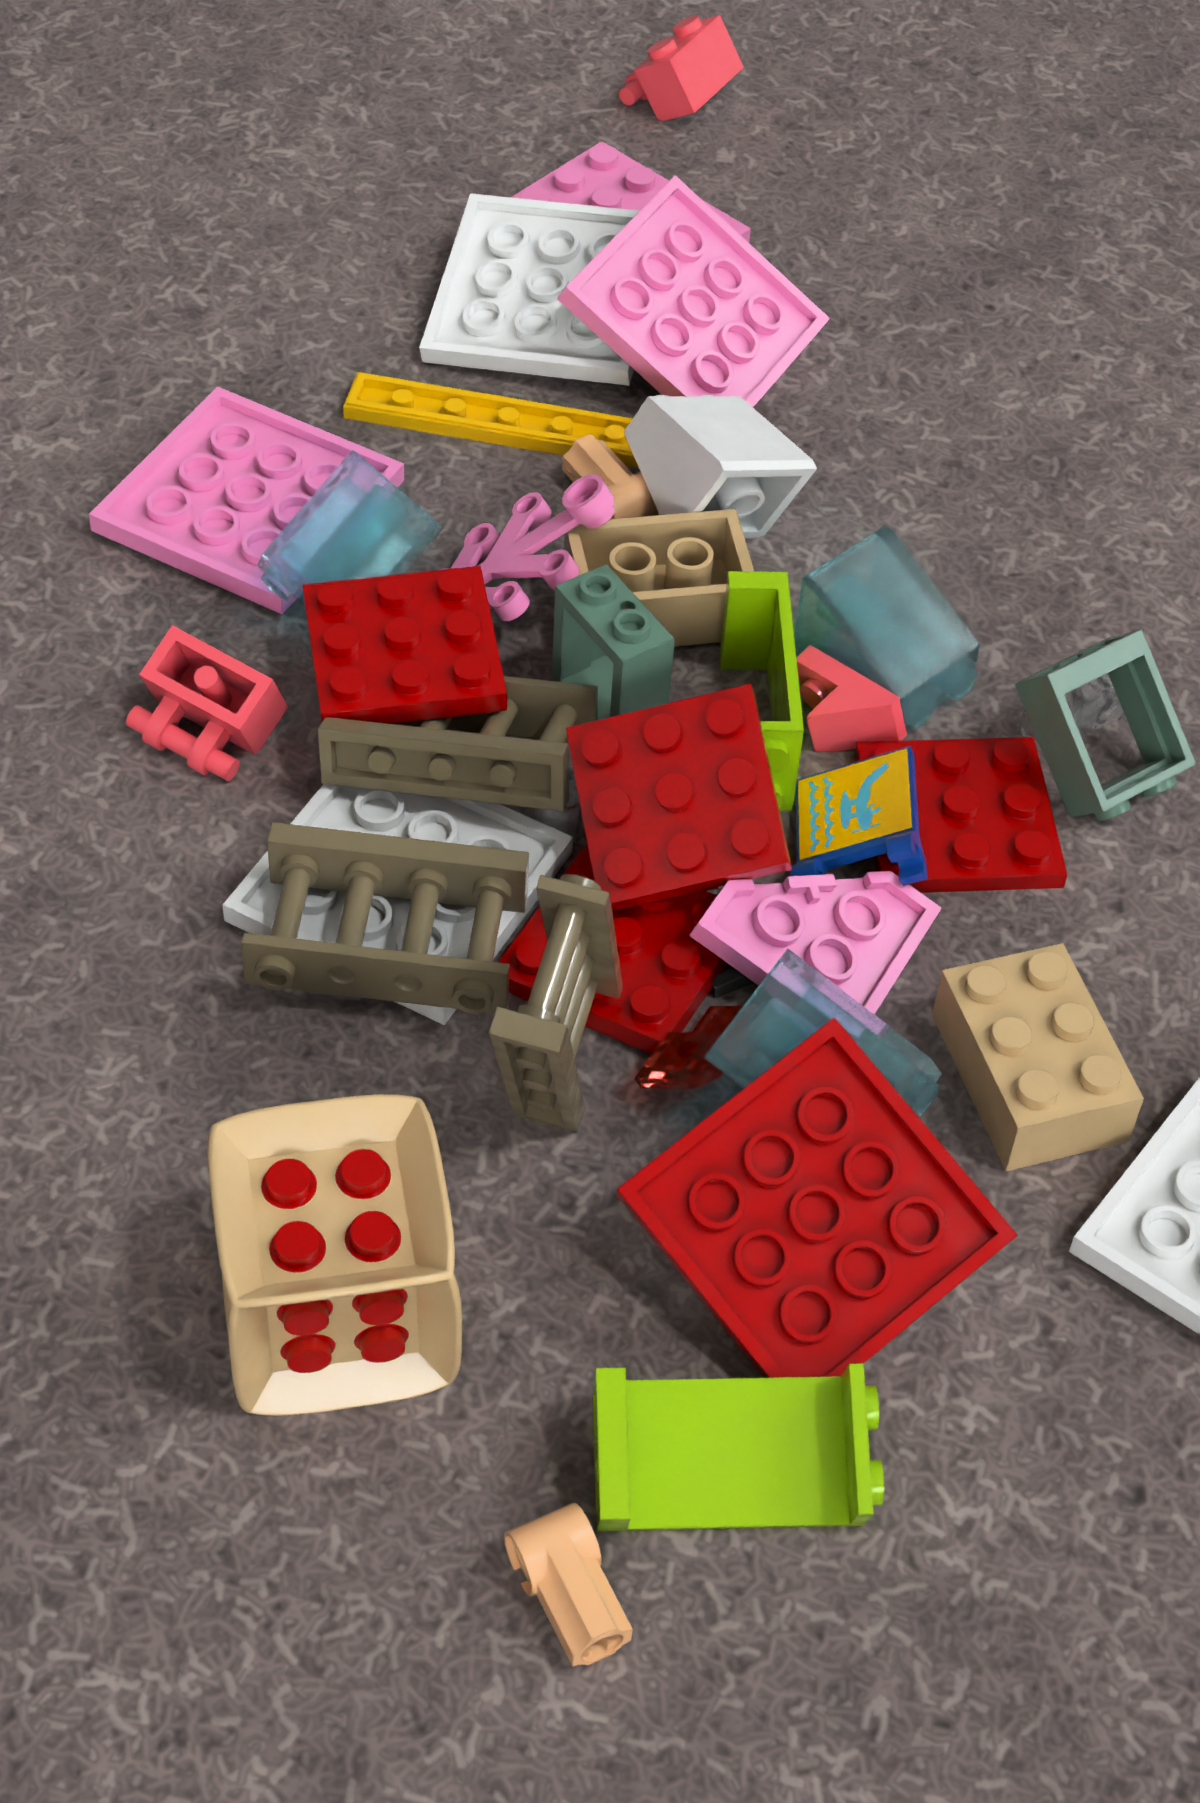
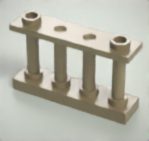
(467, 764)
(393, 868)
(542, 1038)

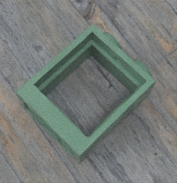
(594, 628)
(1146, 710)

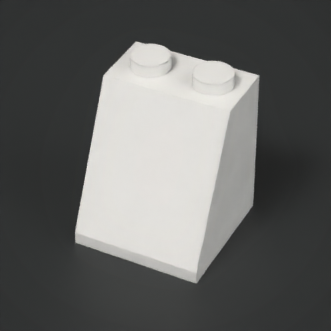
(716, 457)

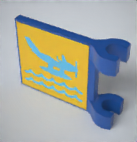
(860, 815)

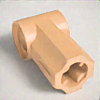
(629, 489)
(566, 1575)

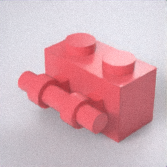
(684, 68)
(211, 691)

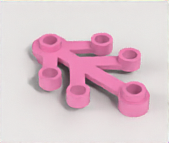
(510, 554)

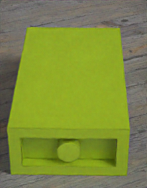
(761, 637)
(734, 1452)

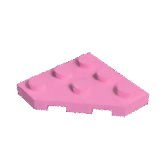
(844, 928)

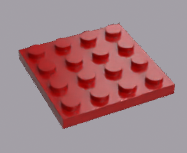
(815, 1212)

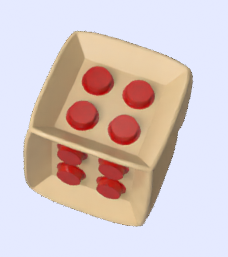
(335, 1254)

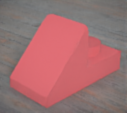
(845, 705)

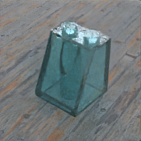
(348, 531)
(888, 624)
(794, 1005)

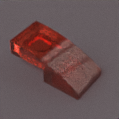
(680, 1056)

